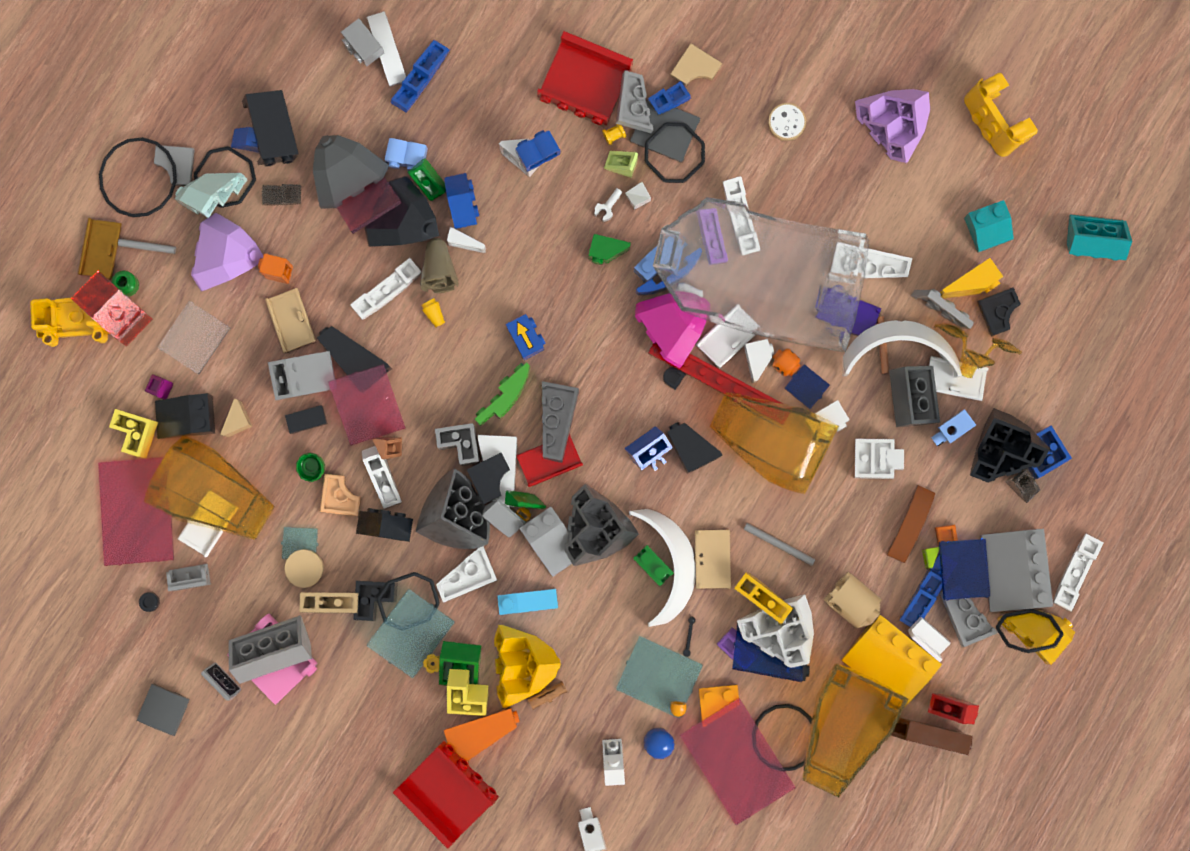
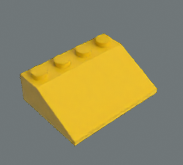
(891, 658)

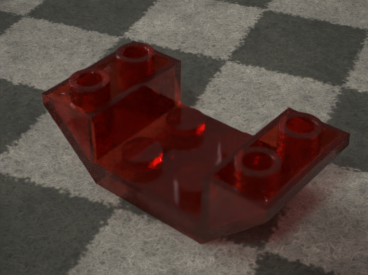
(111, 309)

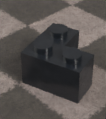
(383, 525)
(367, 598)

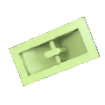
(622, 162)

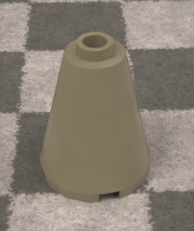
(438, 268)

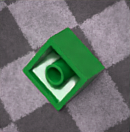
(461, 657)

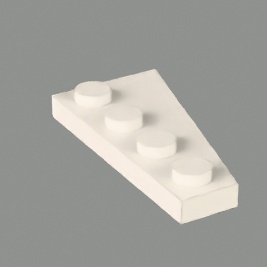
(886, 265)

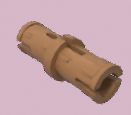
(547, 695)

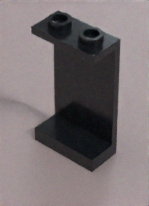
(271, 127)

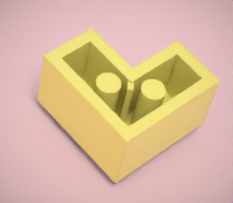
(139, 432)
(465, 697)

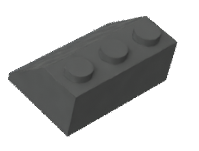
(914, 396)

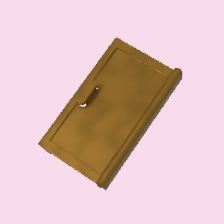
(98, 247)

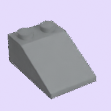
(548, 539)

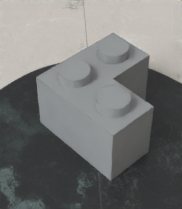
(361, 43)
(461, 437)

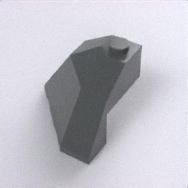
(344, 169)

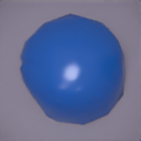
(658, 743)

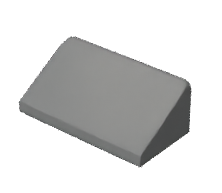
(502, 517)

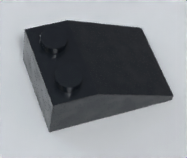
(185, 416)

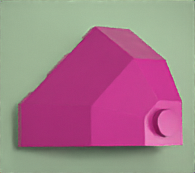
(670, 327)

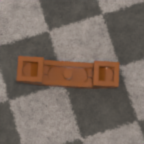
(912, 524)

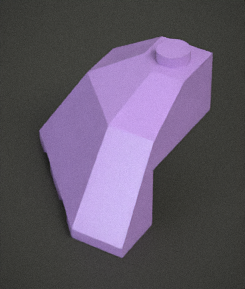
(896, 120)
(222, 252)

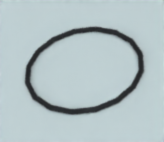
(103, 166)

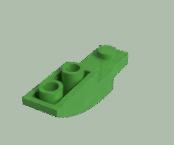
(511, 390)

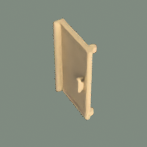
(287, 316)
(713, 566)

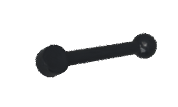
(691, 620)

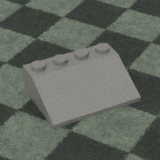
(1018, 570)

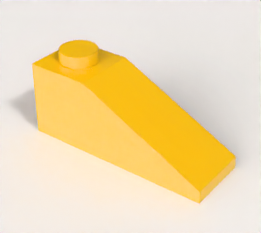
(763, 597)

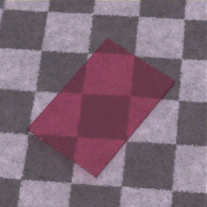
(130, 527)
(737, 761)

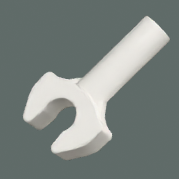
(608, 205)

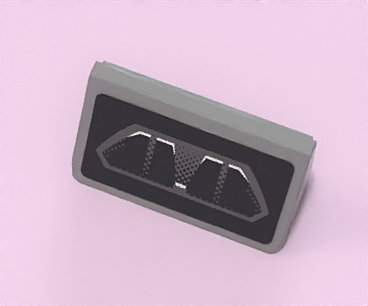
(221, 681)

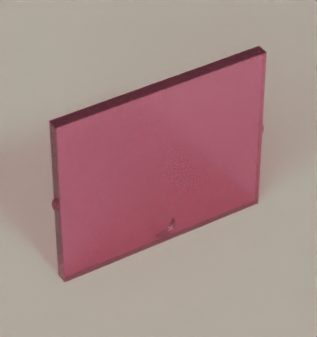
(368, 205)
(366, 404)

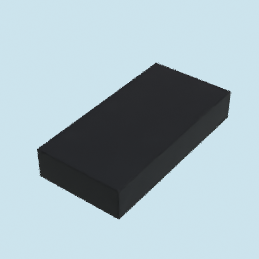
(306, 419)

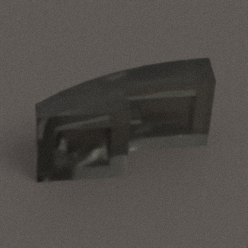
(281, 195)

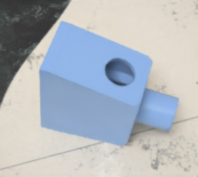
(961, 422)

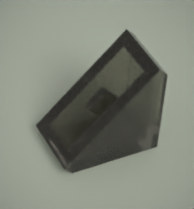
(1024, 485)

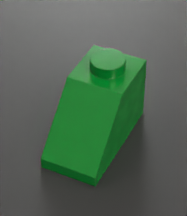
(606, 249)

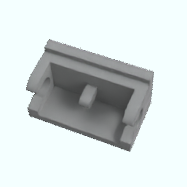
(188, 577)

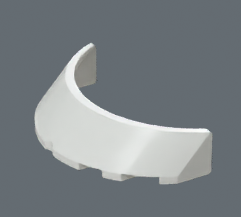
(895, 331)
(682, 559)

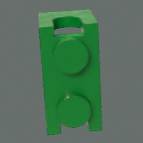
(653, 565)

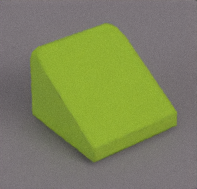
(929, 556)

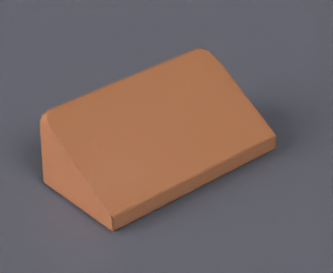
(388, 446)

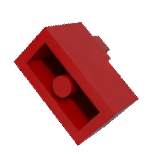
(953, 709)

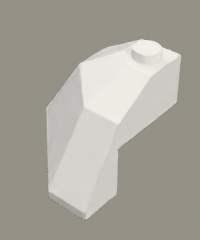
(786, 641)

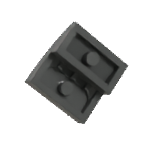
(163, 709)

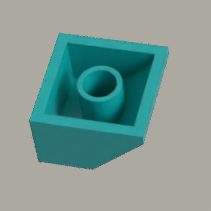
(990, 226)

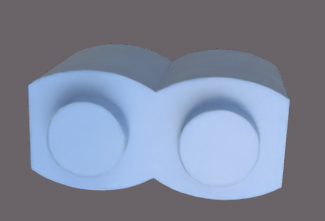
(404, 153)

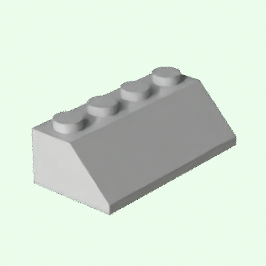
(269, 650)

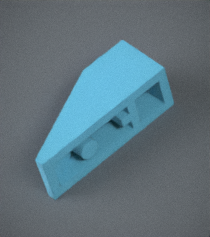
(527, 601)

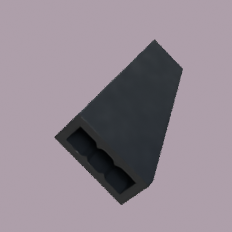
(348, 353)

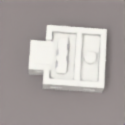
(877, 458)

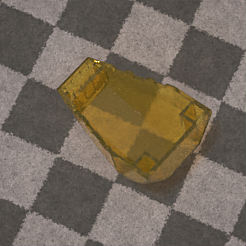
(774, 438)
(207, 491)
(848, 727)

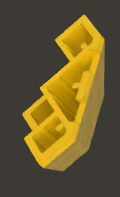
(1039, 631)
(523, 665)

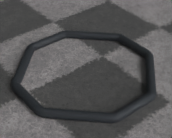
(239, 155)
(693, 171)
(402, 578)
(1033, 649)

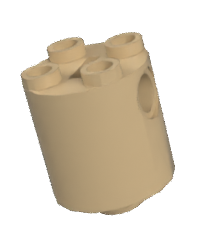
(854, 601)

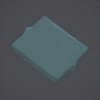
(298, 539)

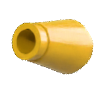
(433, 312)

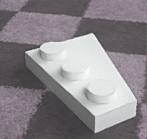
(467, 576)

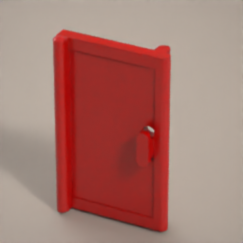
(539, 469)

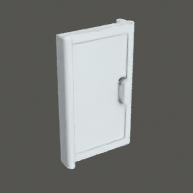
(719, 343)
(962, 386)
(200, 538)

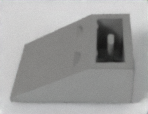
(301, 375)

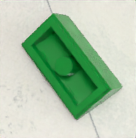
(427, 179)
(524, 500)

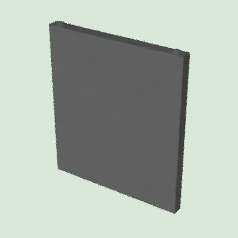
(672, 140)

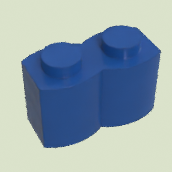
(538, 150)

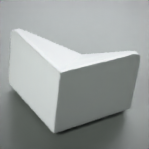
(638, 196)

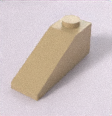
(329, 602)

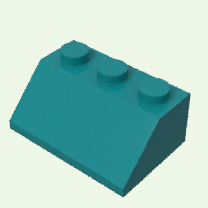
(1098, 237)

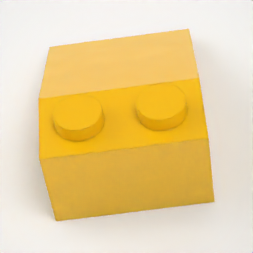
(981, 278)

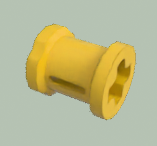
(613, 134)

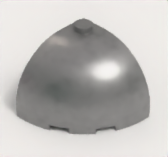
(454, 514)

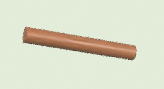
(883, 352)

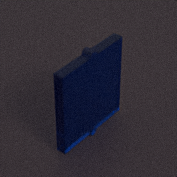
(807, 386)

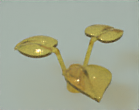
(975, 360)

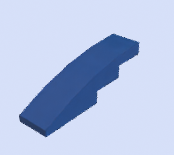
(420, 76)
(924, 596)

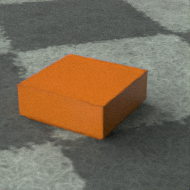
(946, 533)

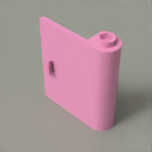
(281, 682)

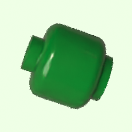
(126, 282)

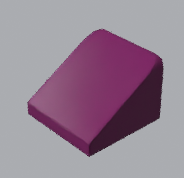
(159, 387)

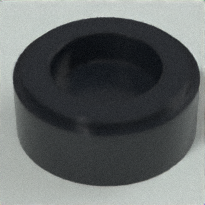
(149, 602)

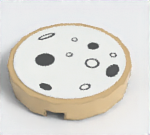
(787, 122)

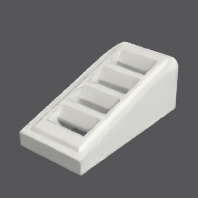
(461, 240)

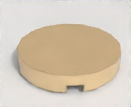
(304, 568)

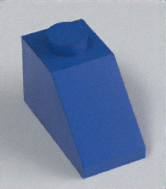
(244, 139)

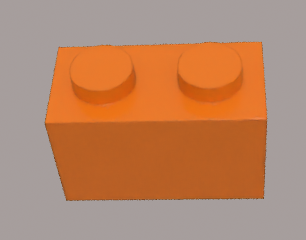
(275, 268)

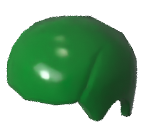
(310, 467)

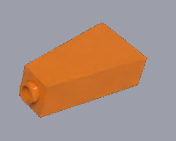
(478, 734)

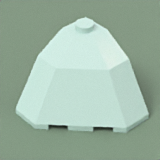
(208, 191)

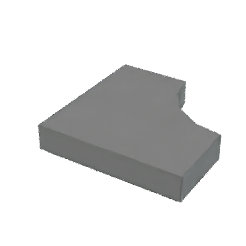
(183, 159)

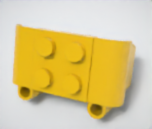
(991, 122)
(63, 319)

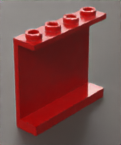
(584, 79)
(446, 794)

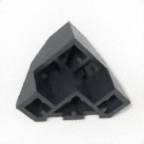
(407, 222)
(1006, 448)

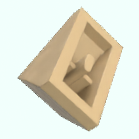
(236, 420)

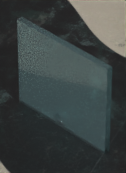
(410, 633)
(658, 675)

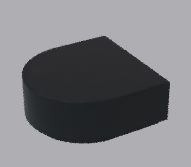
(673, 377)

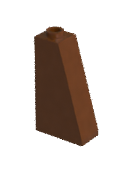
(933, 736)

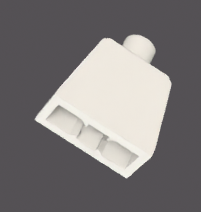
(595, 840)

